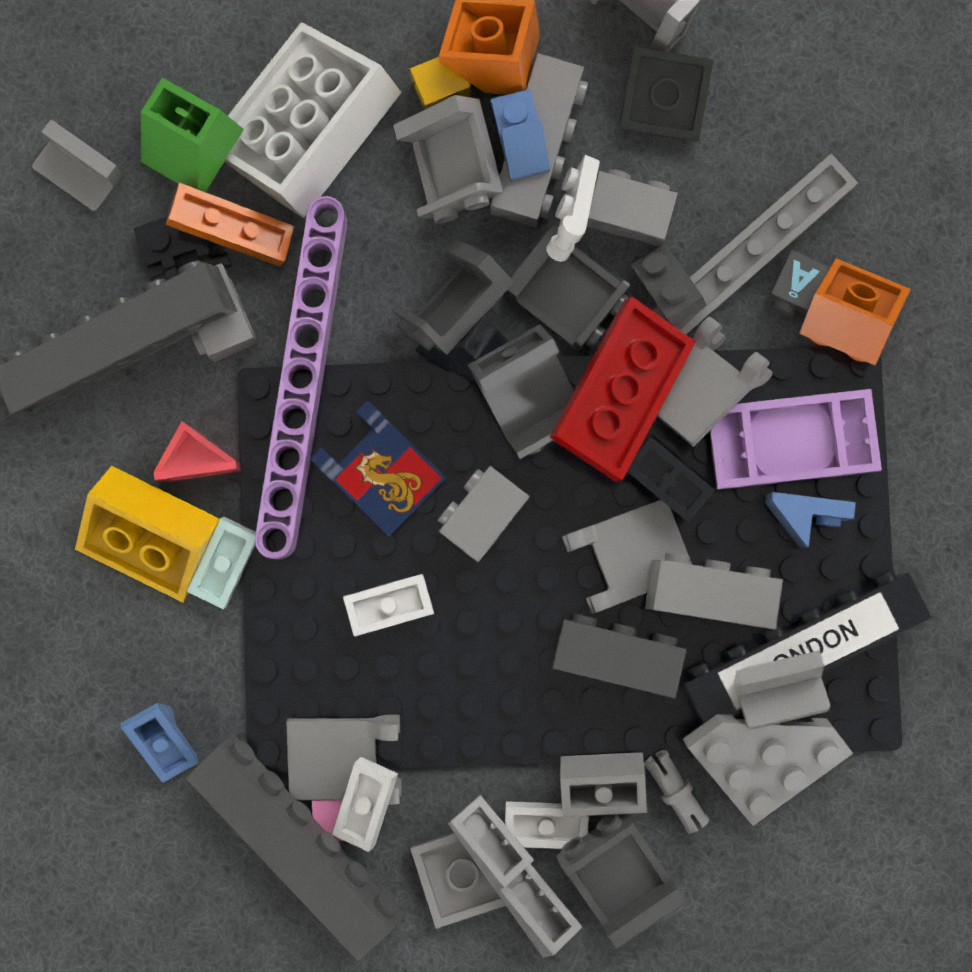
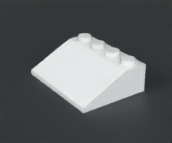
(308, 117)

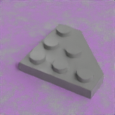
(765, 764)

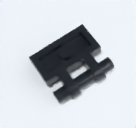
(164, 244)

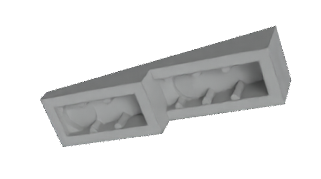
(514, 878)

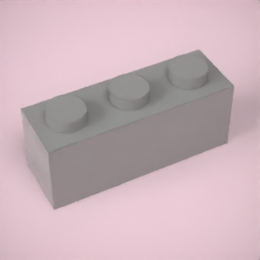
(714, 591)

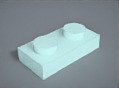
(223, 563)

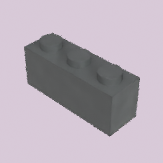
(619, 656)

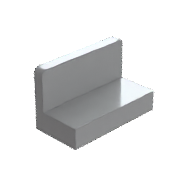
(76, 167)
(782, 690)

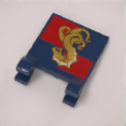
(382, 472)

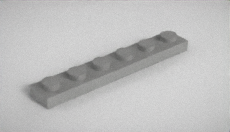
(767, 237)

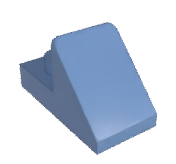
(520, 135)
(796, 513)
(160, 741)

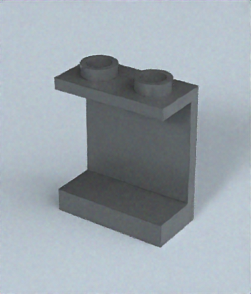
(524, 389)

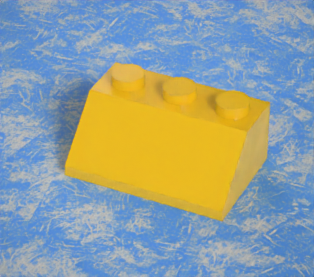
(144, 532)

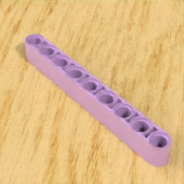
(296, 358)

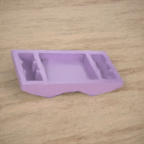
(796, 440)

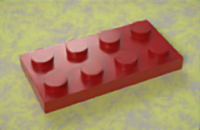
(622, 389)

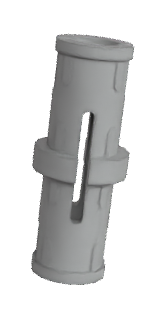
(676, 791)

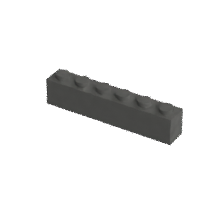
(114, 338)
(295, 846)

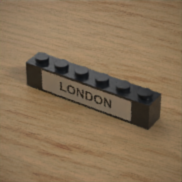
(839, 633)

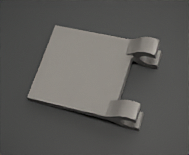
(709, 385)
(626, 550)
(326, 749)

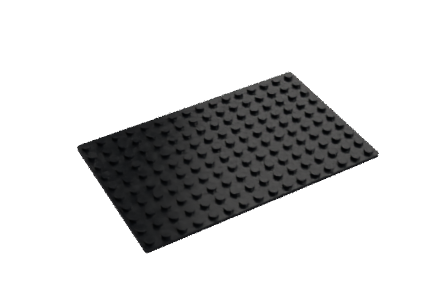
(479, 670)

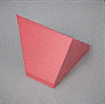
(191, 457)

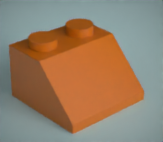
(492, 43)
(854, 311)

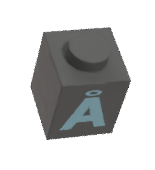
(796, 284)

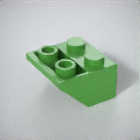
(185, 136)

